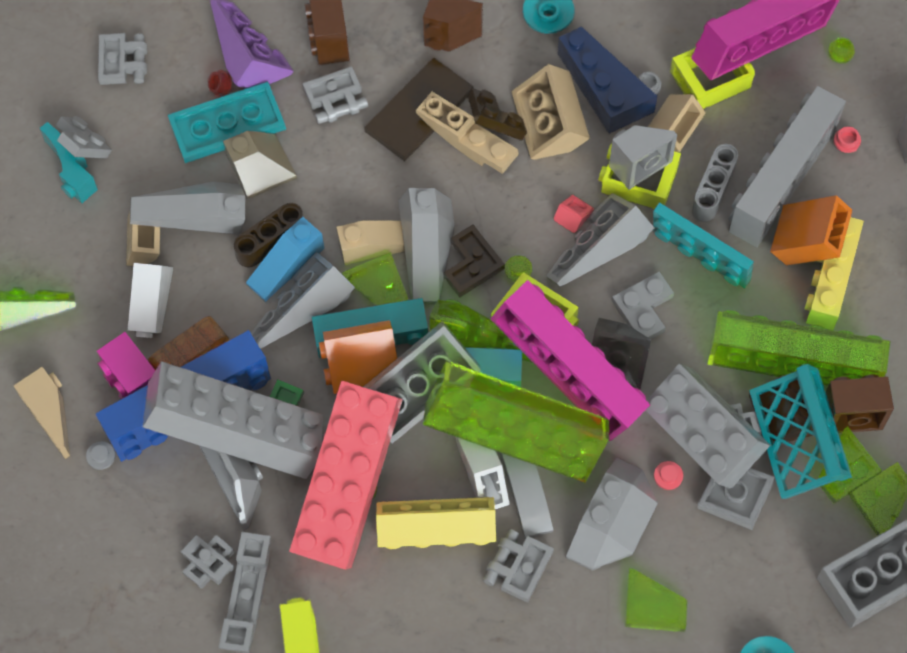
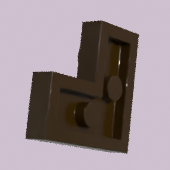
(487, 114)
(478, 264)

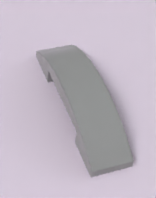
(528, 496)
(246, 592)

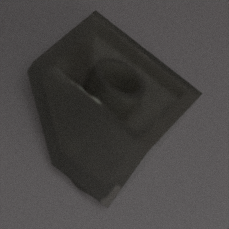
(623, 348)

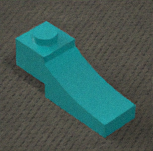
(75, 178)

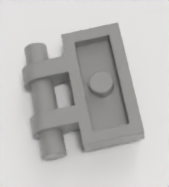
(113, 58)
(333, 88)
(526, 569)

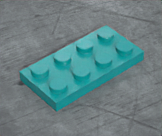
(205, 126)
(702, 245)

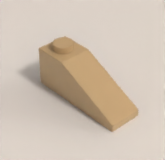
(369, 240)
(45, 402)

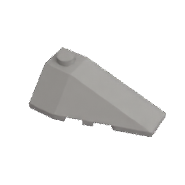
(196, 207)

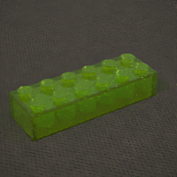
(781, 347)
(516, 421)

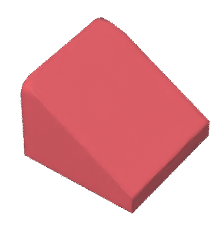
(573, 213)

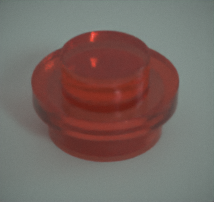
(219, 82)

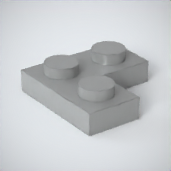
(80, 139)
(638, 301)

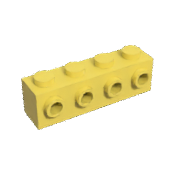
(832, 281)
(436, 522)

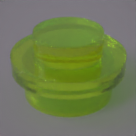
(841, 50)
(516, 266)

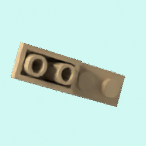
(466, 136)

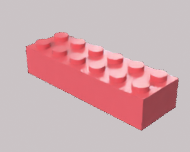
(346, 475)

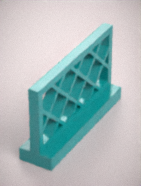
(823, 427)

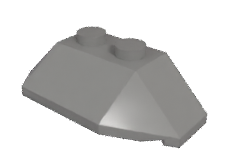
(238, 482)
(614, 517)

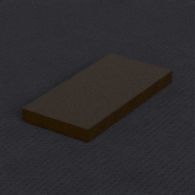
(399, 125)

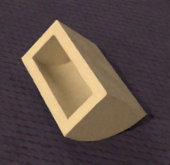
(679, 114)
(142, 243)

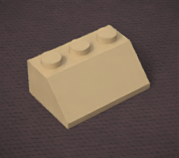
(550, 113)

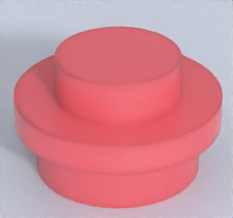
(847, 139)
(668, 475)

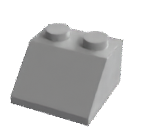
(641, 153)

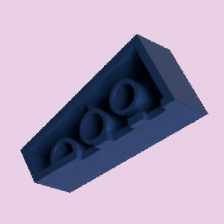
(604, 81)

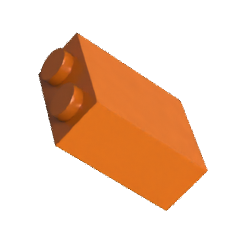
(811, 230)
(357, 353)

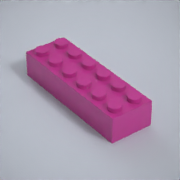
(756, 31)
(569, 358)

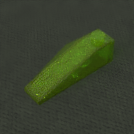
(21, 307)
(470, 326)

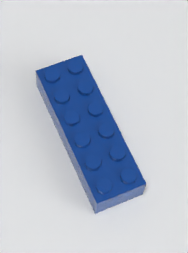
(234, 362)

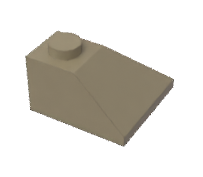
(258, 162)

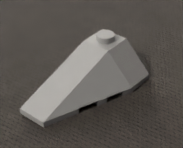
(613, 230)
(427, 236)
(315, 292)

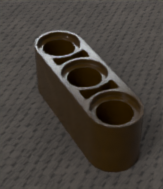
(254, 236)

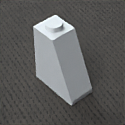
(149, 298)
(484, 471)

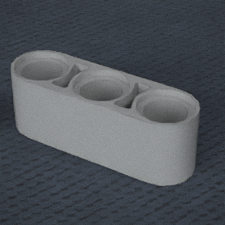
(712, 193)

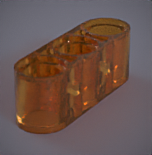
(190, 344)

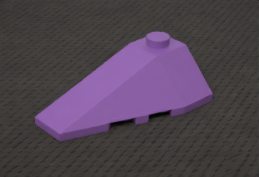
(245, 50)

